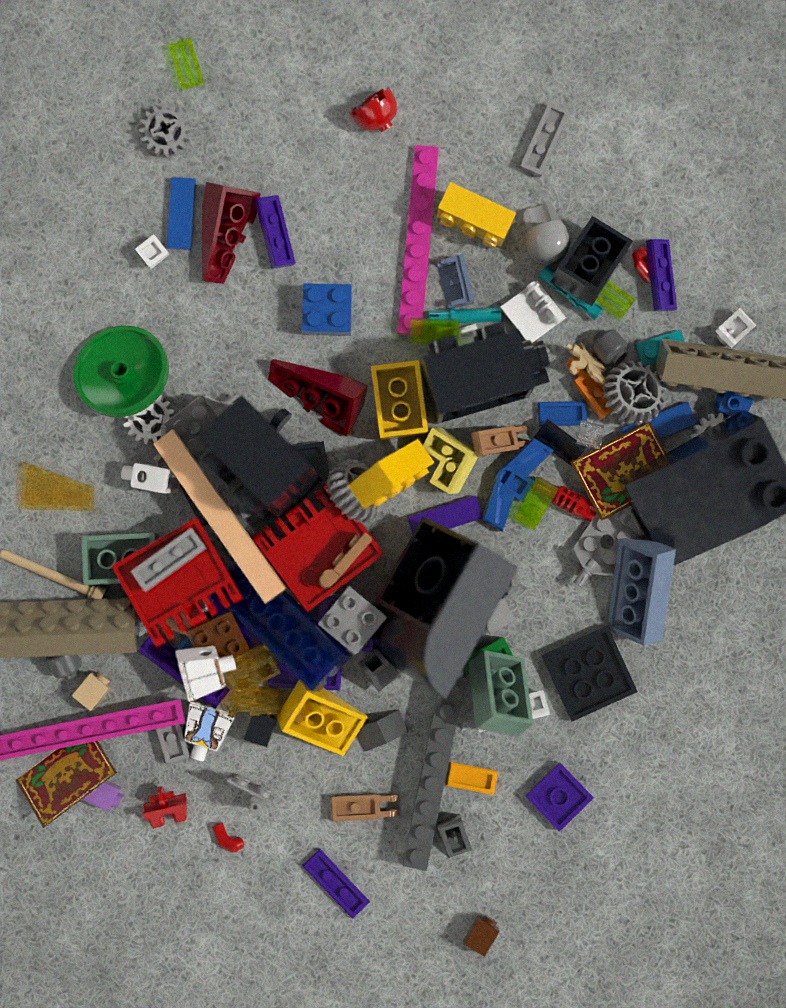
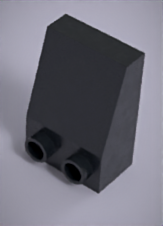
(710, 487)

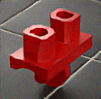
(164, 804)

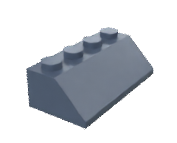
(641, 590)

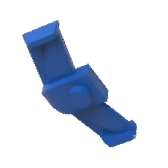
(513, 482)

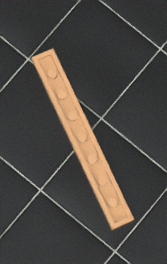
(219, 516)

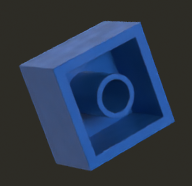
(327, 309)

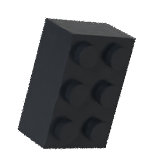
(591, 261)

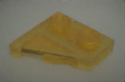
(257, 701)

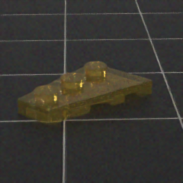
(53, 491)

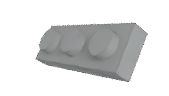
(545, 139)
(168, 560)

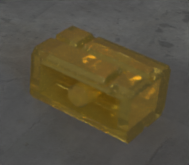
(253, 668)

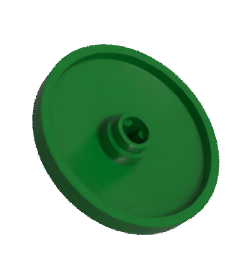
(121, 371)

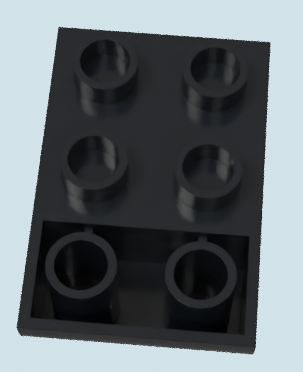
(439, 604)

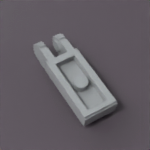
(172, 739)

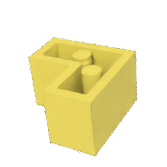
(455, 459)

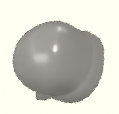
(545, 235)

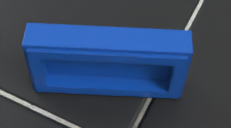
(562, 413)

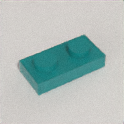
(648, 349)

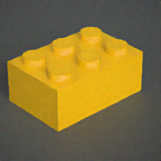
(475, 215)
(399, 400)
(391, 475)

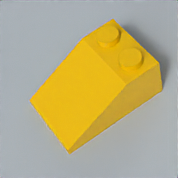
(320, 719)

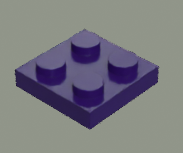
(559, 796)

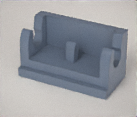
(455, 281)

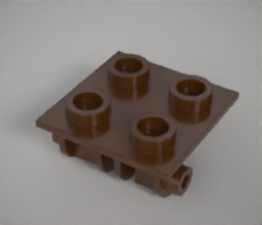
(221, 633)

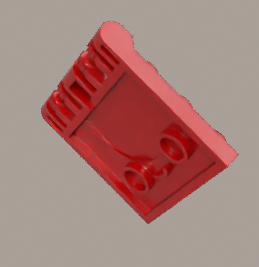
(313, 547)
(181, 589)

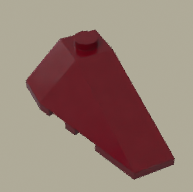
(223, 221)
(329, 394)

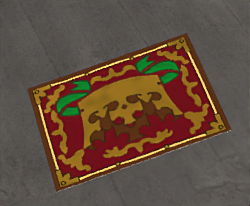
(614, 460)
(65, 779)

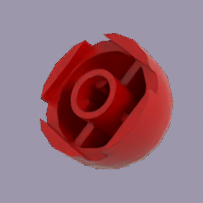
(376, 111)

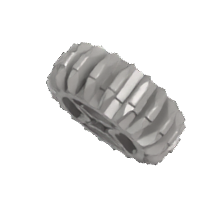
(621, 395)
(345, 500)

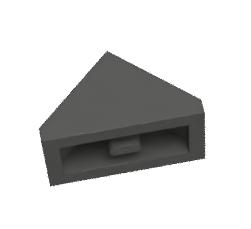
(382, 731)
(454, 836)

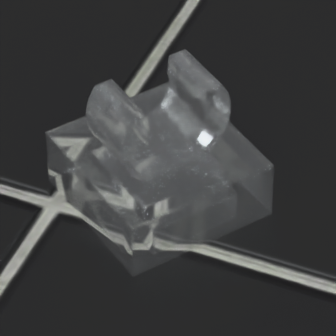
(590, 435)

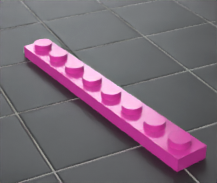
(418, 236)
(91, 729)

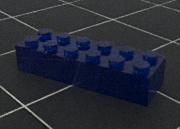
(288, 633)

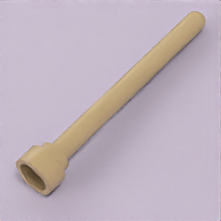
(93, 592)

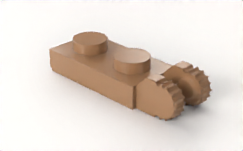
(498, 440)
(343, 561)
(361, 807)

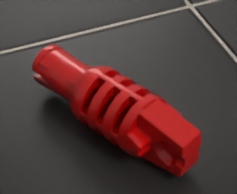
(573, 503)

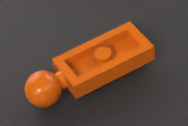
(590, 390)

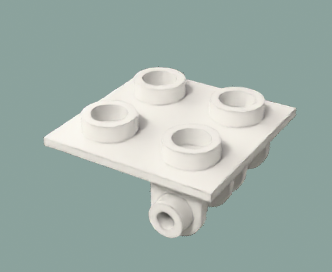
(533, 312)

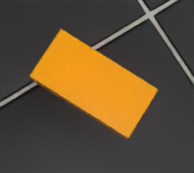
(472, 778)

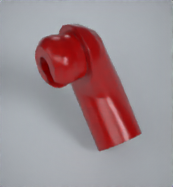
(639, 265)
(226, 842)

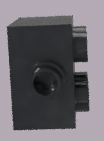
(481, 373)

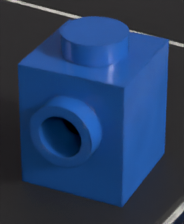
(731, 403)

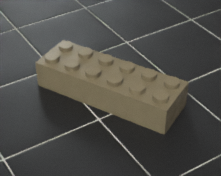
(722, 369)
(68, 628)

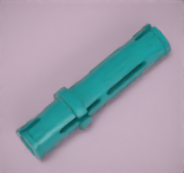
(594, 311)
(465, 316)

